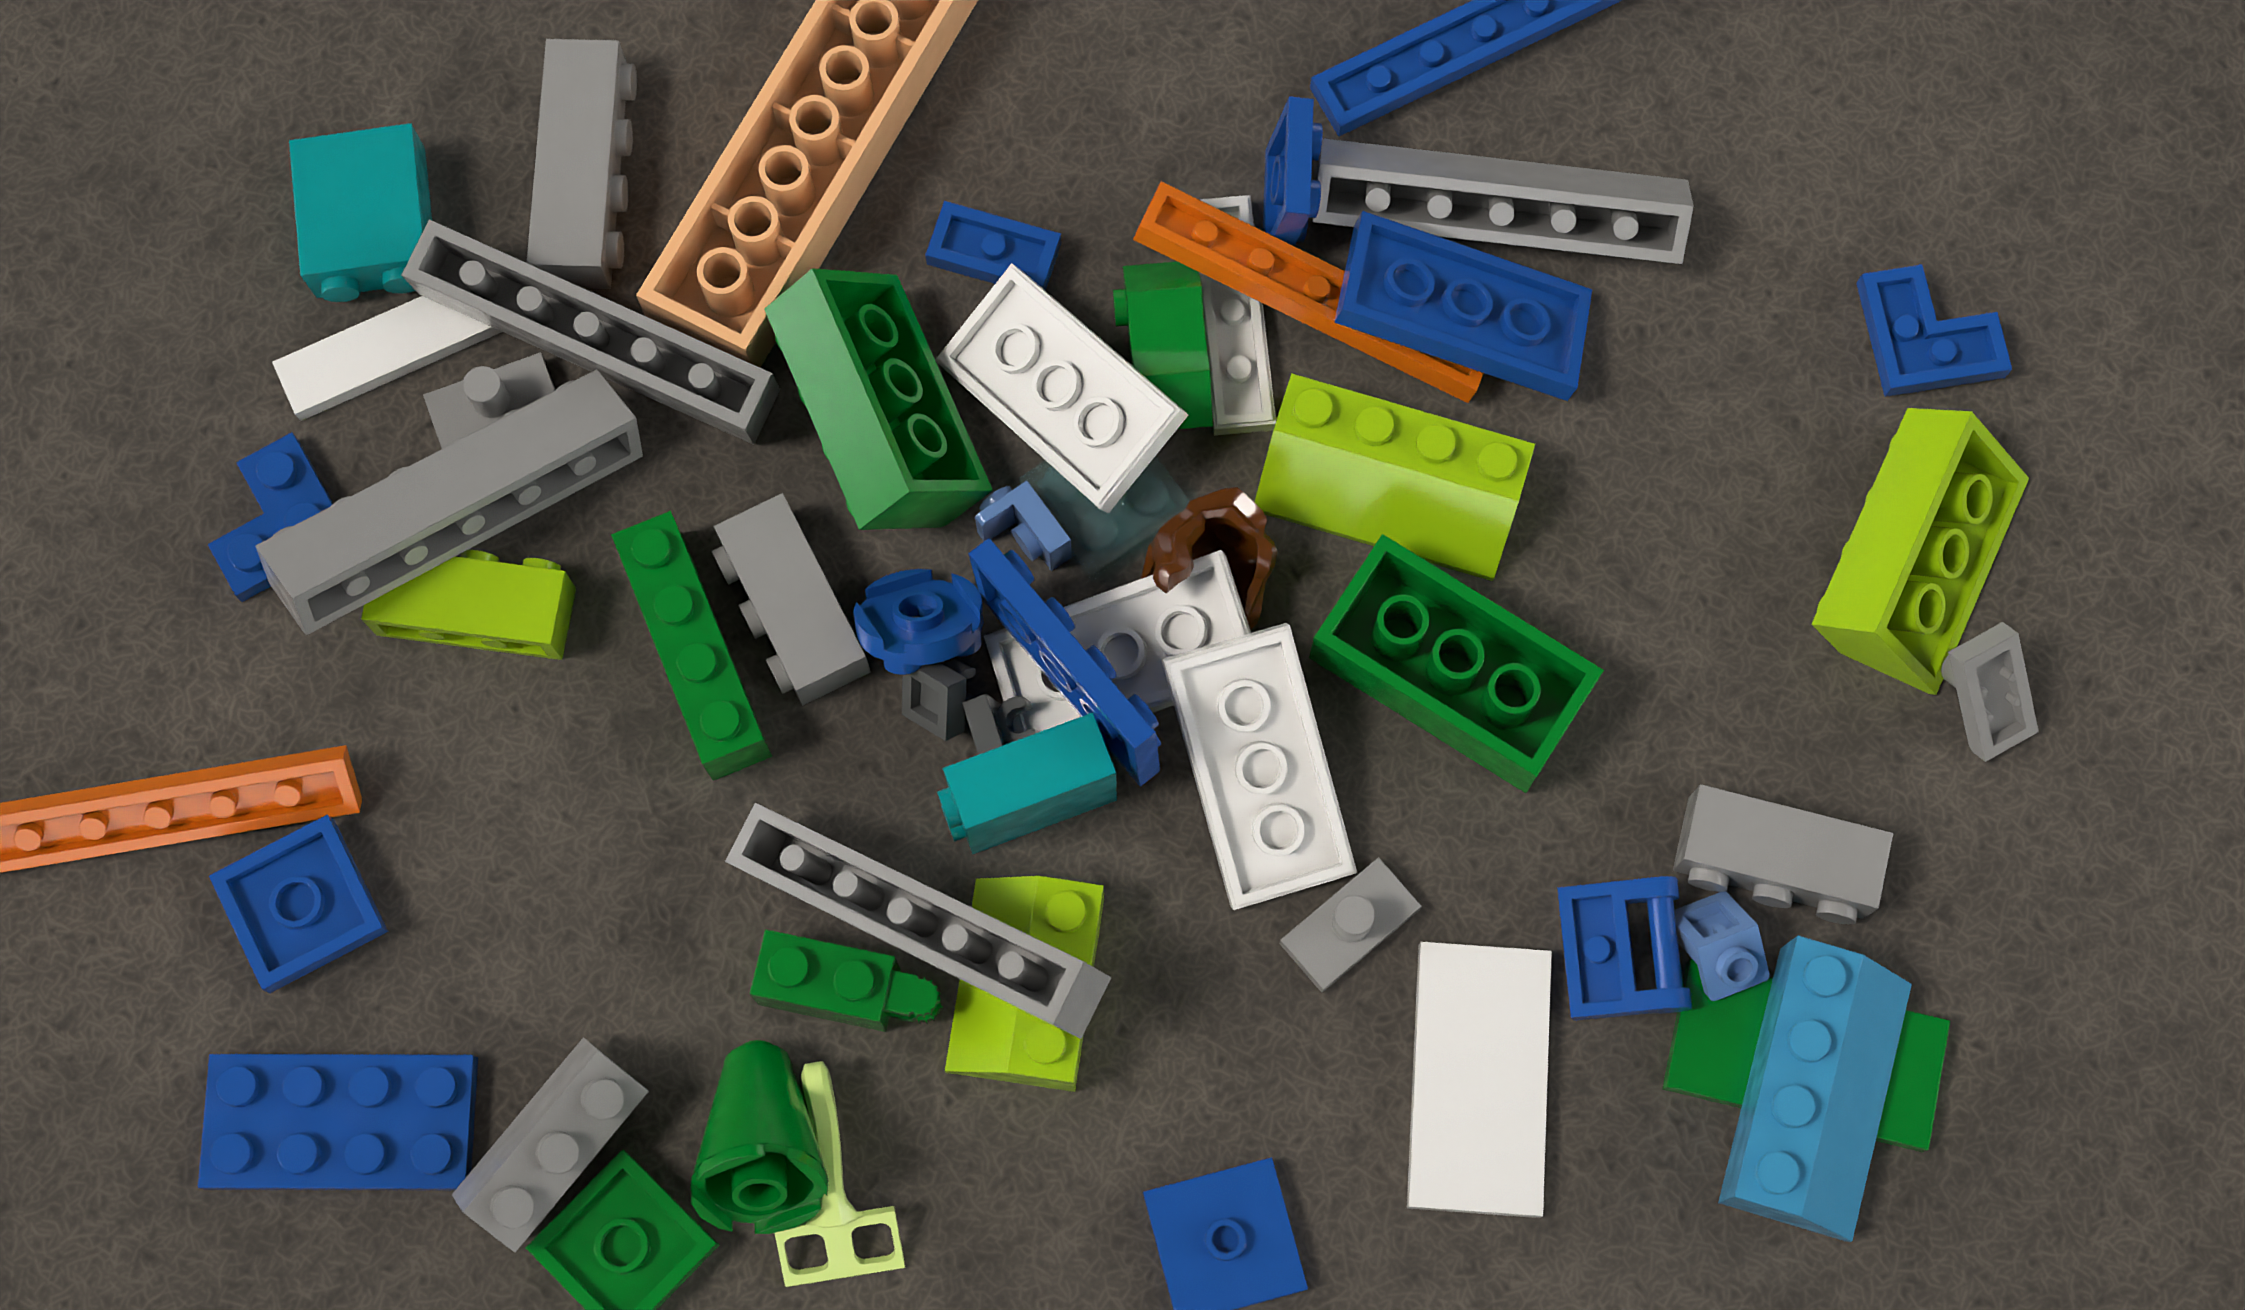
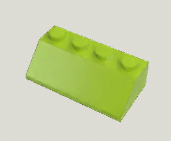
(1393, 471)
(1922, 547)

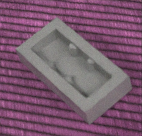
(487, 396)
(1992, 691)
(1350, 924)

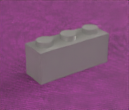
(789, 601)
(1782, 854)
(548, 1145)

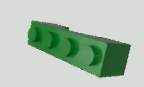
(691, 646)

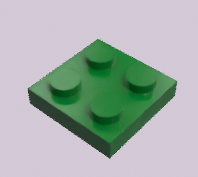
(622, 1241)

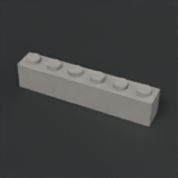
(1507, 200)
(591, 331)
(449, 501)
(920, 920)

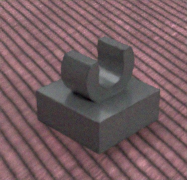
(936, 695)
(993, 721)

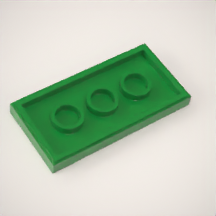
(1718, 1041)

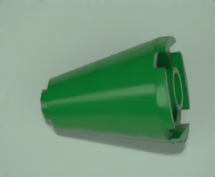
(758, 1147)

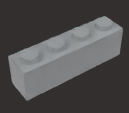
(580, 161)

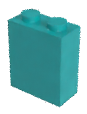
(359, 209)
(1028, 784)

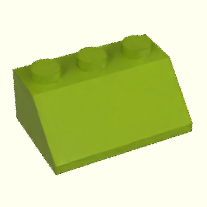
(998, 1038)

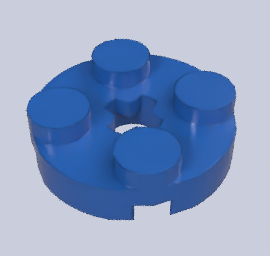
(946, 627)

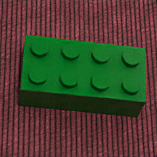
(877, 400)
(1454, 663)

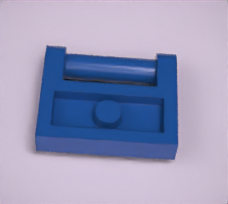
(1601, 952)

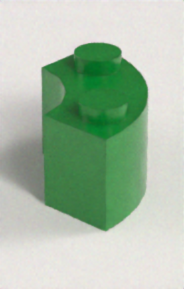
(1167, 334)

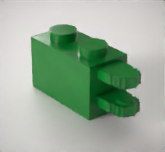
(839, 983)

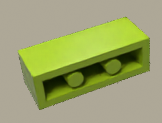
(480, 606)

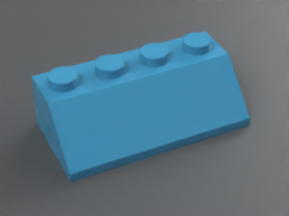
(1816, 1089)

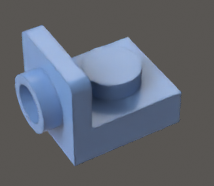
(1037, 528)
(1722, 944)

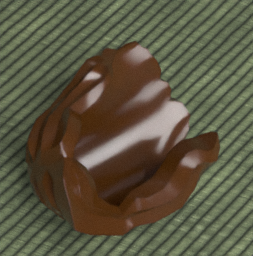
(1213, 523)

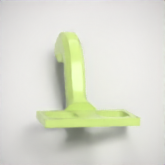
(837, 1215)

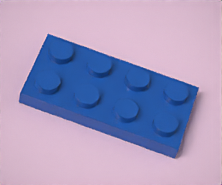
(1464, 306)
(1077, 673)
(338, 1122)

